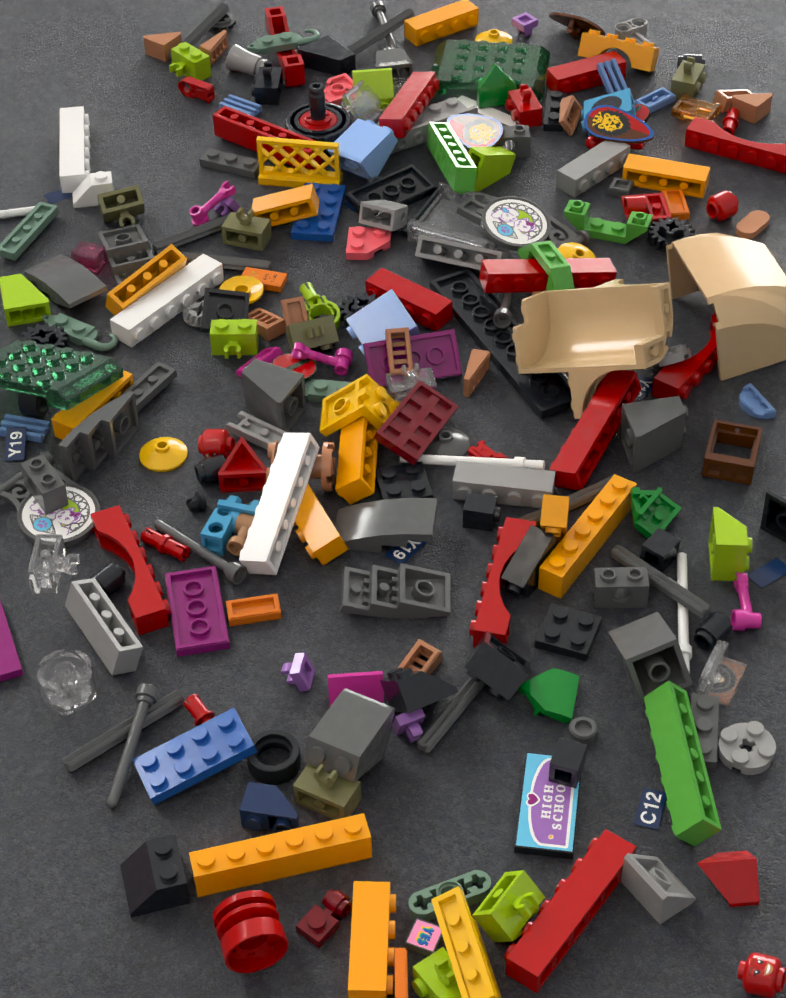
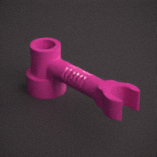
(199, 214)
(341, 360)
(744, 617)

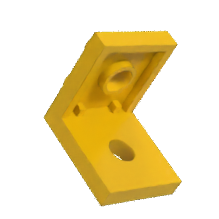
(356, 400)

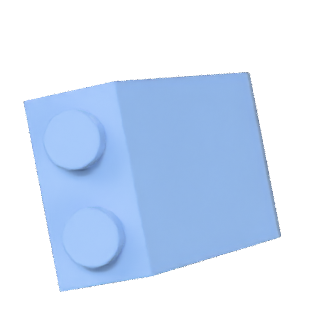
(365, 148)
(381, 314)

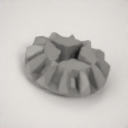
(190, 314)

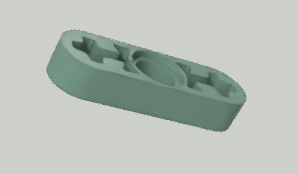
(466, 880)

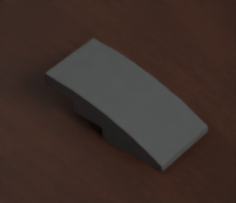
(125, 250)
(65, 281)
(99, 435)
(386, 523)
(395, 593)

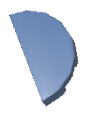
(755, 404)

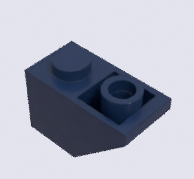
(267, 809)

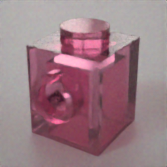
(90, 256)

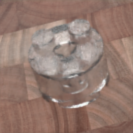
(362, 102)
(66, 681)

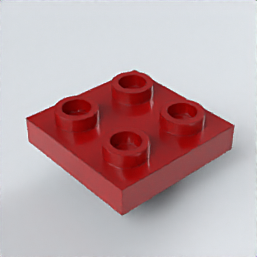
(647, 203)

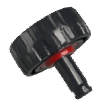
(318, 119)

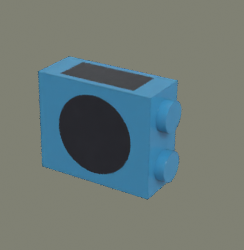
(620, 99)

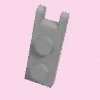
(255, 430)

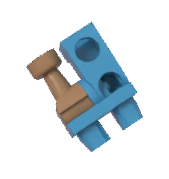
(228, 518)

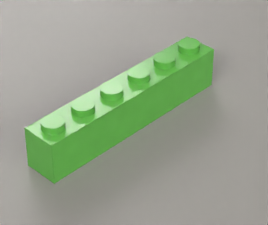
(451, 157)
(681, 764)

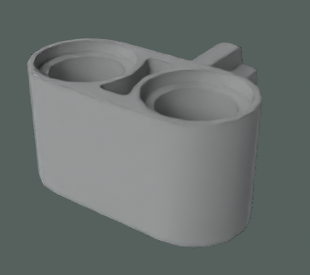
(632, 28)

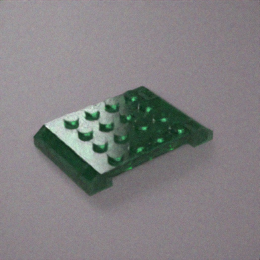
(464, 62)
(55, 372)

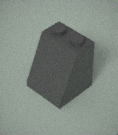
(274, 393)
(652, 430)
(650, 655)
(350, 735)

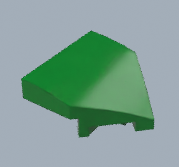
(494, 88)
(652, 510)
(552, 694)

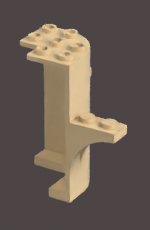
(593, 333)

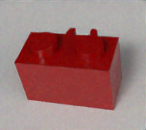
(524, 106)

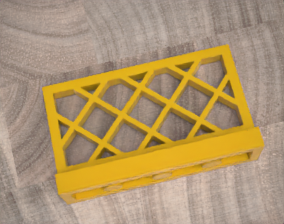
(297, 176)
(465, 946)

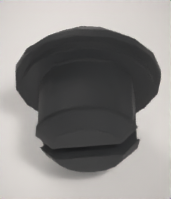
(196, 502)

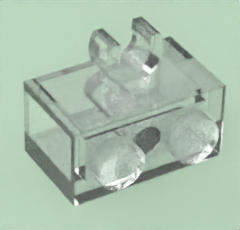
(400, 385)
(49, 563)

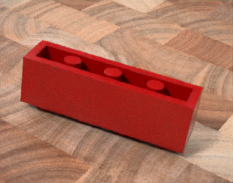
(581, 73)
(421, 303)

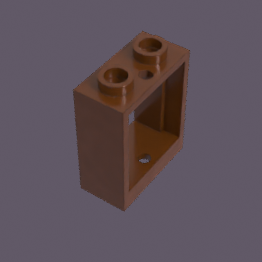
(730, 467)

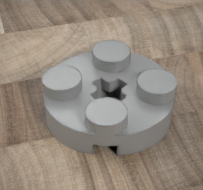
(675, 354)
(748, 734)

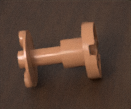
(323, 467)

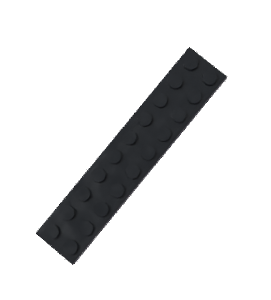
(475, 312)

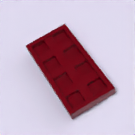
(416, 422)

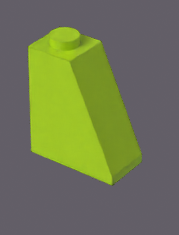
(491, 164)
(22, 301)

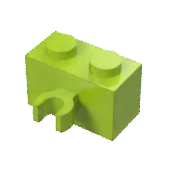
(190, 62)
(234, 337)
(509, 906)
(435, 977)

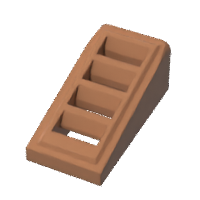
(215, 46)
(725, 97)
(569, 114)
(268, 324)
(395, 334)
(476, 369)
(422, 649)

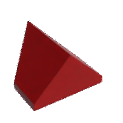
(242, 470)
(734, 876)

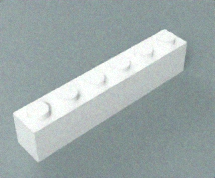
(74, 148)
(166, 300)
(279, 503)

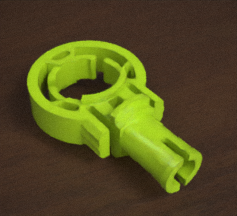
(316, 306)

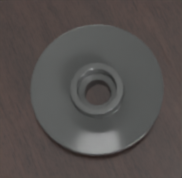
(449, 443)

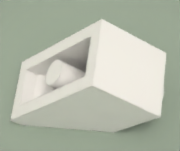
(94, 184)

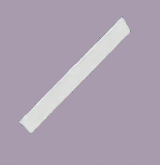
(489, 111)

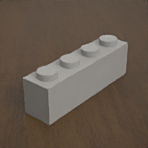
(592, 167)
(455, 252)
(511, 484)
(103, 626)

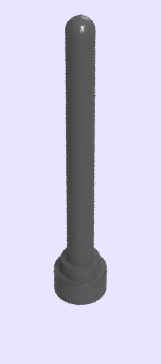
(378, 10)
(502, 316)
(233, 571)
(146, 697)

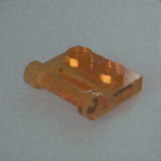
(689, 108)

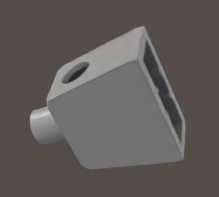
(390, 216)

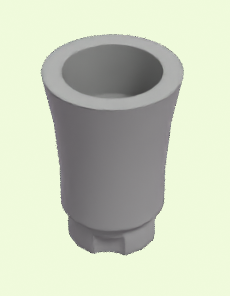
(244, 60)

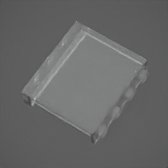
(444, 223)

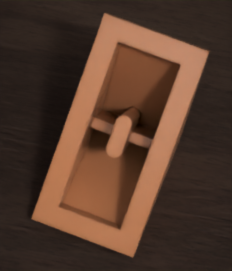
(161, 44)
(752, 106)

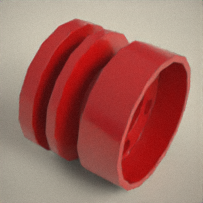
(250, 931)

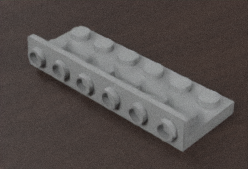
(434, 113)

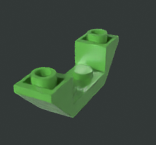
(579, 212)
(552, 262)

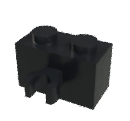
(267, 85)

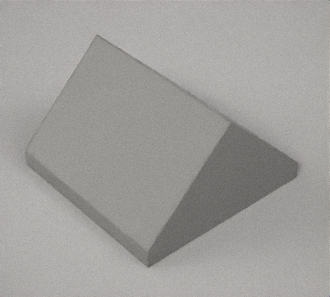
(655, 886)

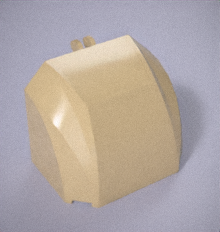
(745, 292)

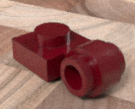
(320, 924)

